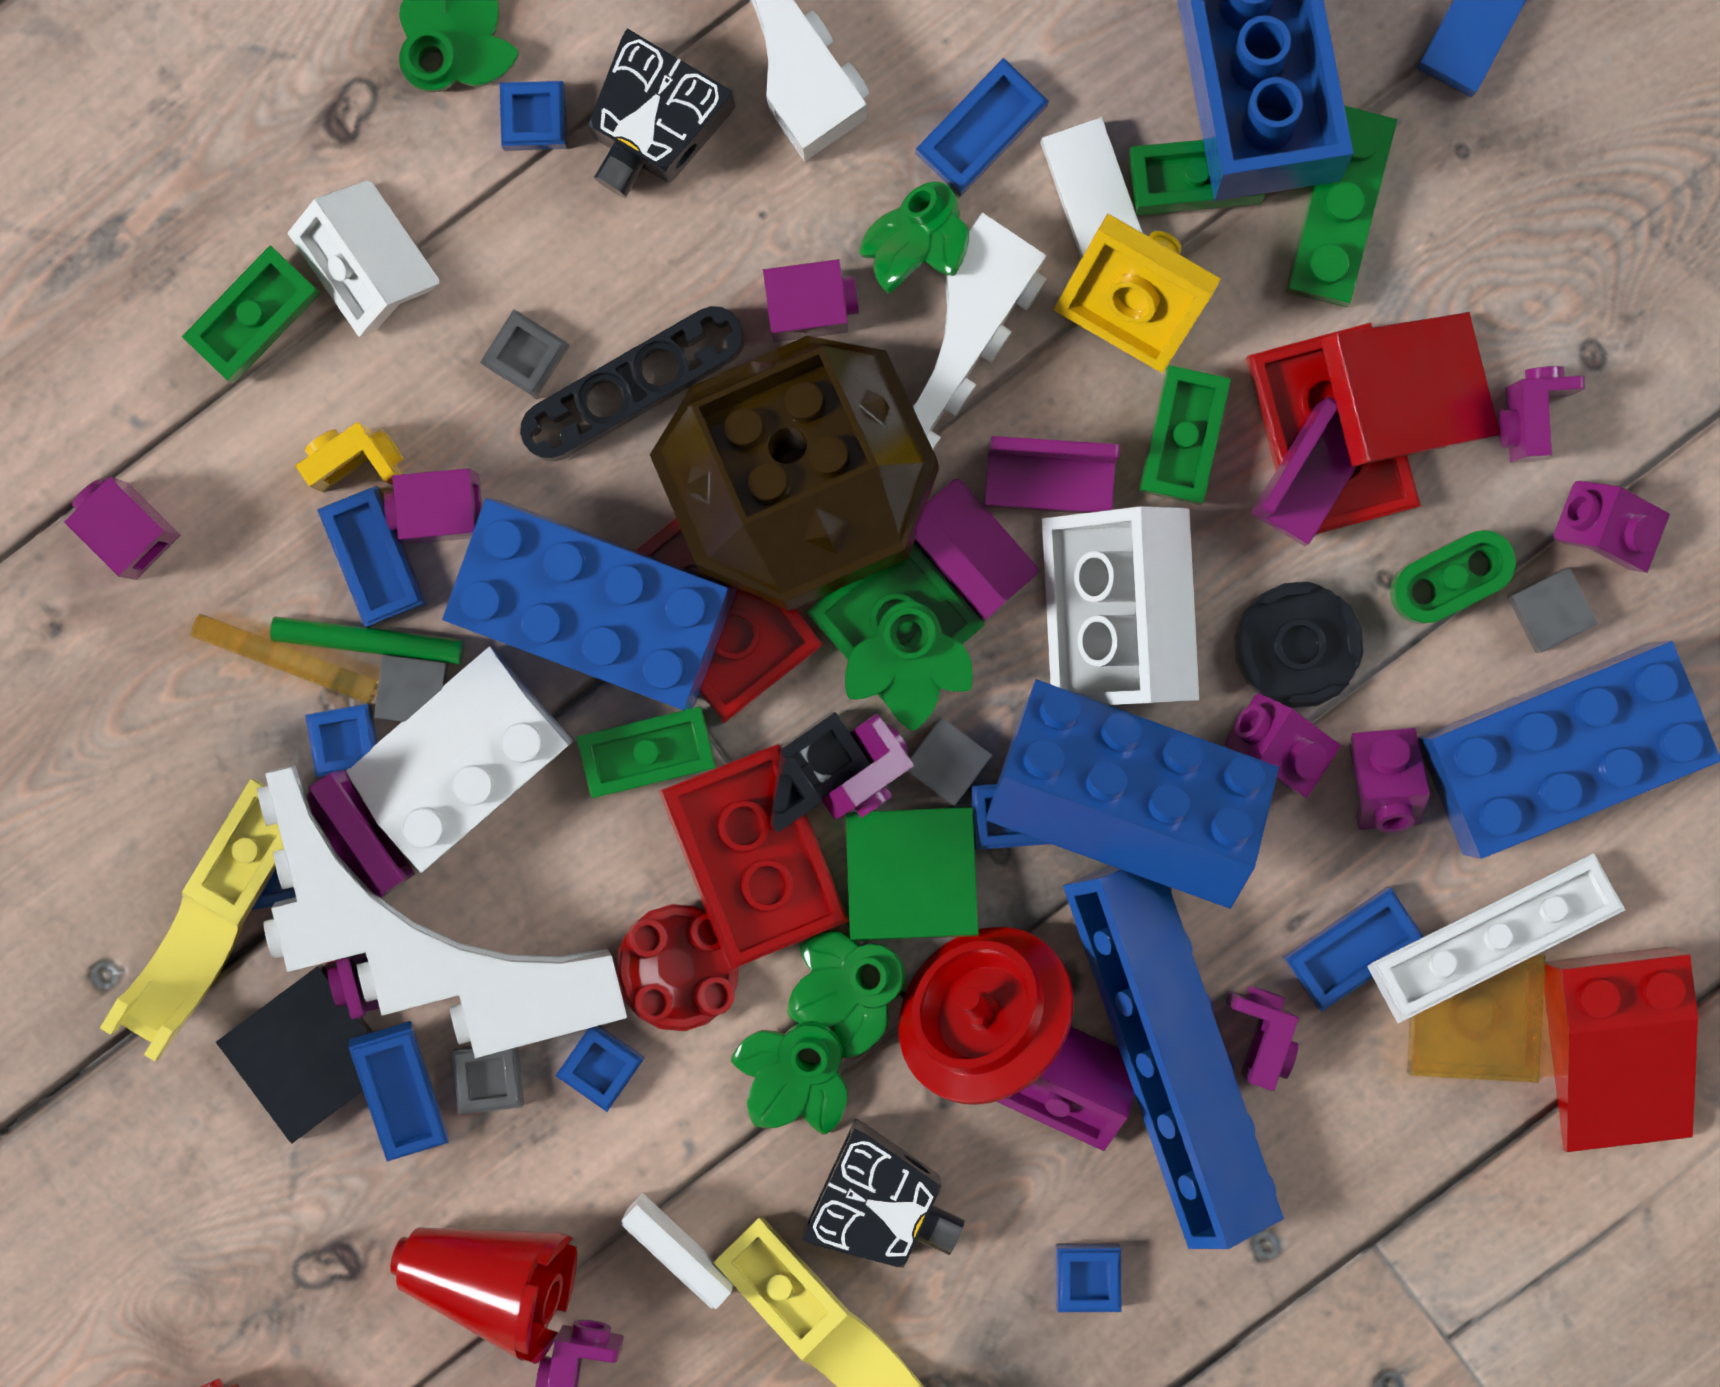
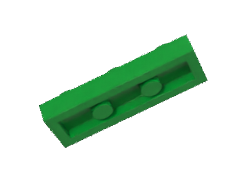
(1341, 215)

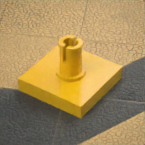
(1137, 292)

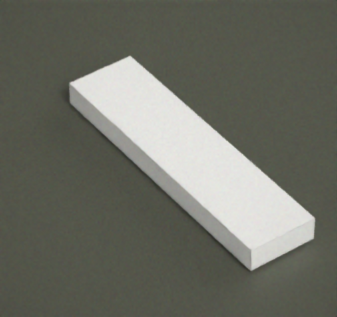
(1495, 938)

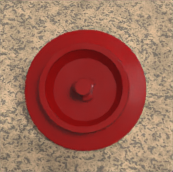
(986, 1016)

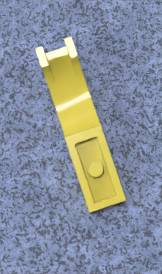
(204, 928)
(809, 1313)

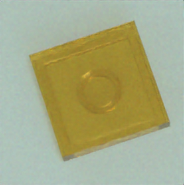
(1485, 1030)

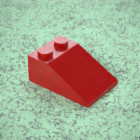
(1623, 1047)

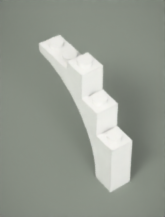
(336, 916)

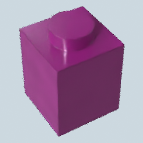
(809, 300)
(434, 505)
(120, 527)

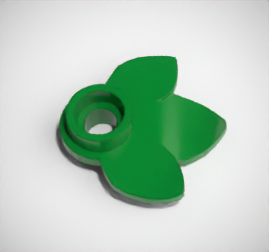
(462, 34)
(918, 231)
(905, 674)
(836, 991)
(788, 1084)

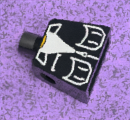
(653, 114)
(880, 1203)

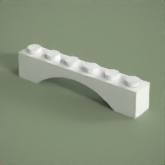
(805, 84)
(991, 281)

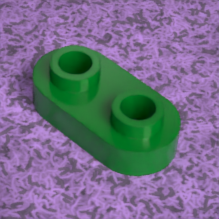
(1450, 577)

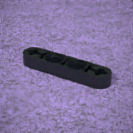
(627, 374)

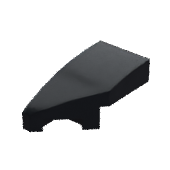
(812, 768)

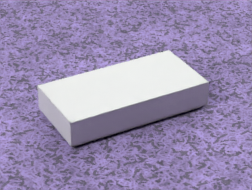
(1088, 180)
(677, 1251)

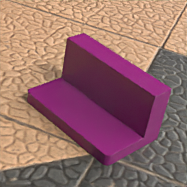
(1050, 475)
(1308, 477)
(972, 549)
(357, 834)
(1081, 1092)

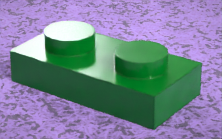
(1175, 179)
(251, 314)
(1184, 435)
(646, 752)

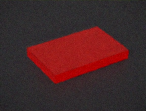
(1409, 387)
(1287, 389)
(756, 642)
(754, 882)

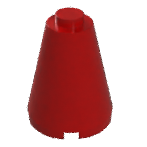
(491, 1282)

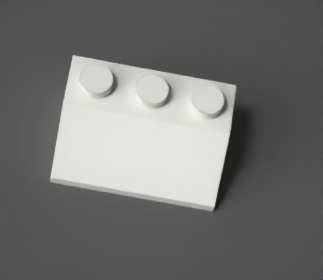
(1122, 605)
(457, 759)

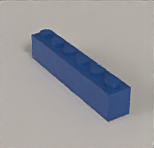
(1174, 1057)

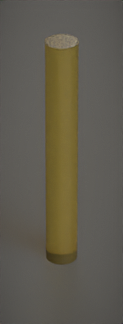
(284, 658)

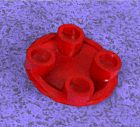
(675, 969)

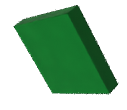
(856, 609)
(911, 874)

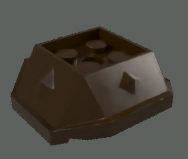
(808, 522)

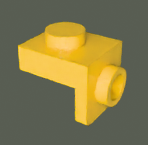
(338, 455)

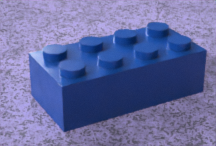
(1266, 94)
(589, 603)
(1568, 749)
(1134, 794)

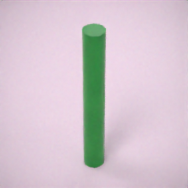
(367, 640)

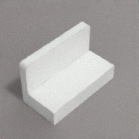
(361, 255)

